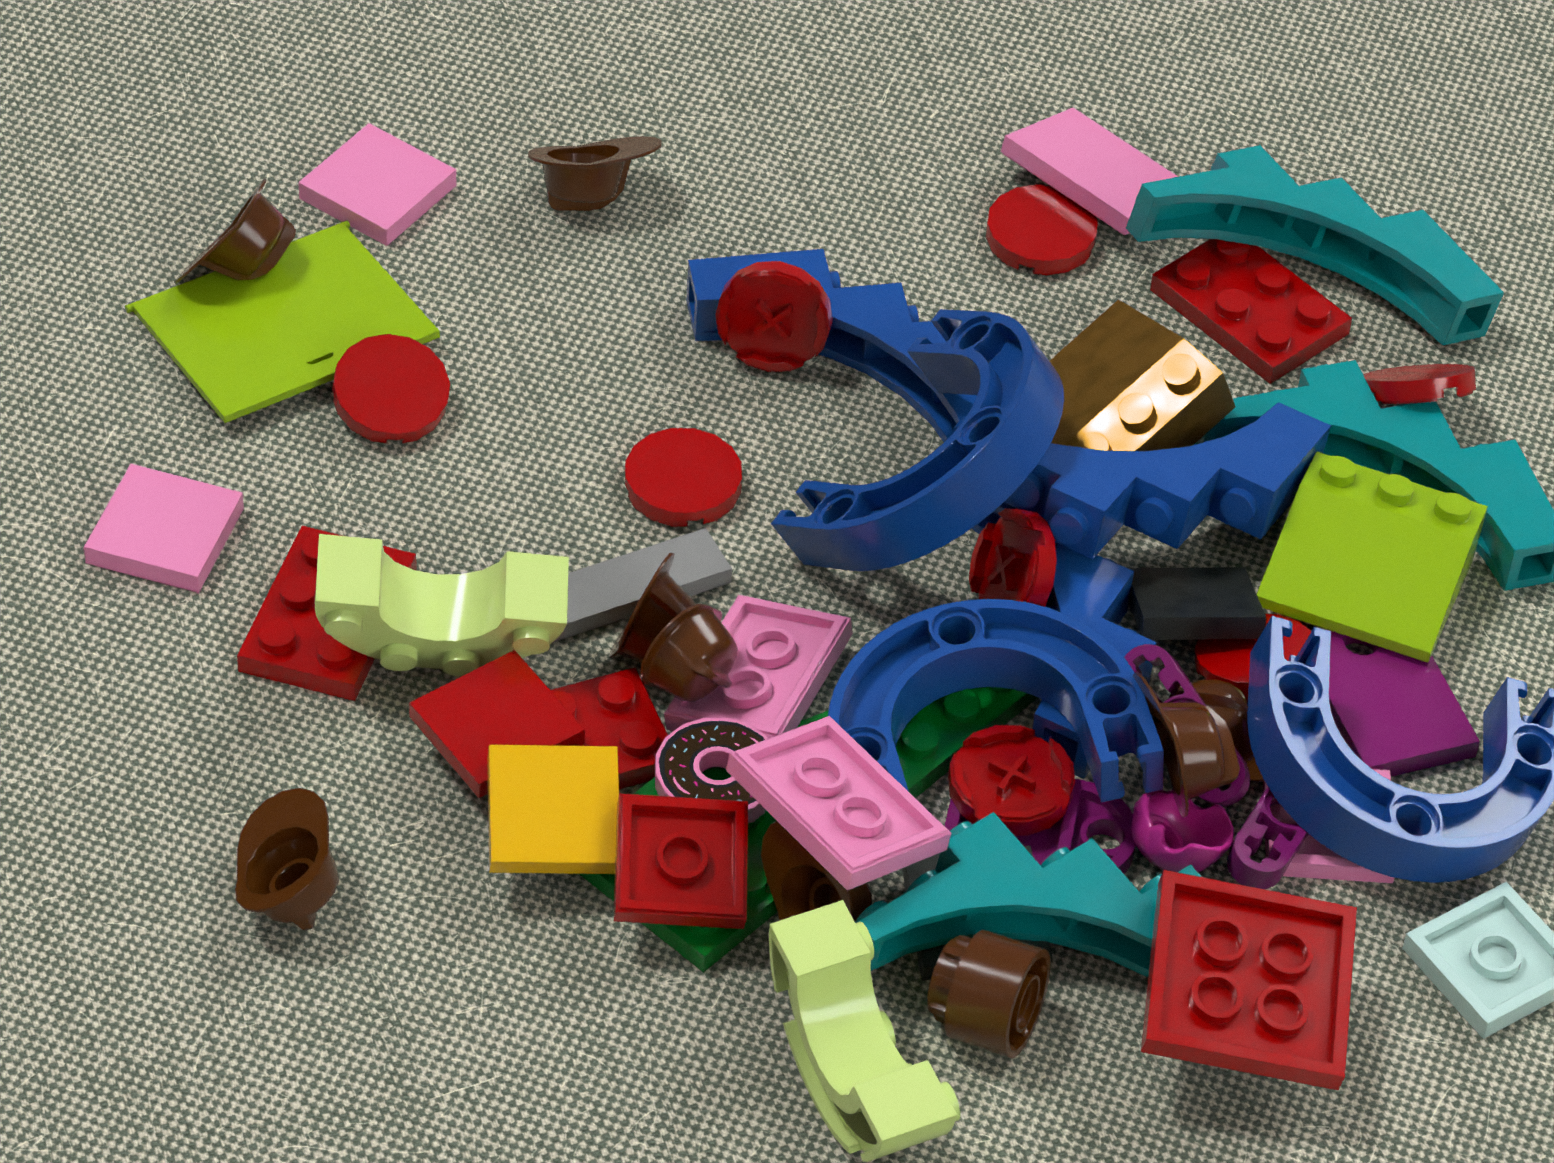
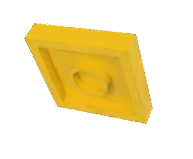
(552, 809)

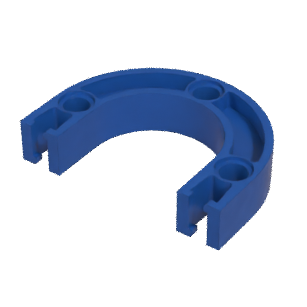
(965, 476)
(1001, 647)
(1371, 817)

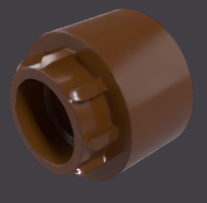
(989, 991)

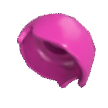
(1177, 841)

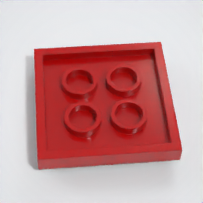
(1250, 980)

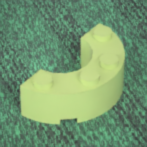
(438, 618)
(847, 1043)

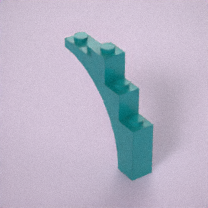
(1329, 224)
(1420, 446)
(999, 887)

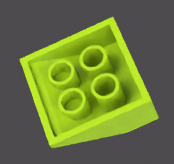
(1372, 556)

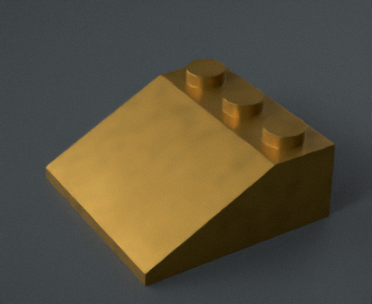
(1136, 386)

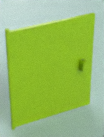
(284, 330)

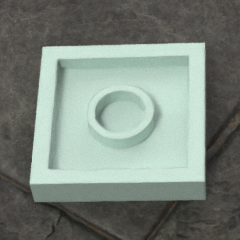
(1488, 958)

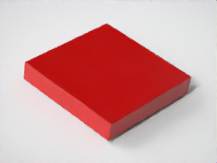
(488, 707)
(681, 861)

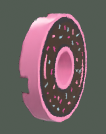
(703, 746)

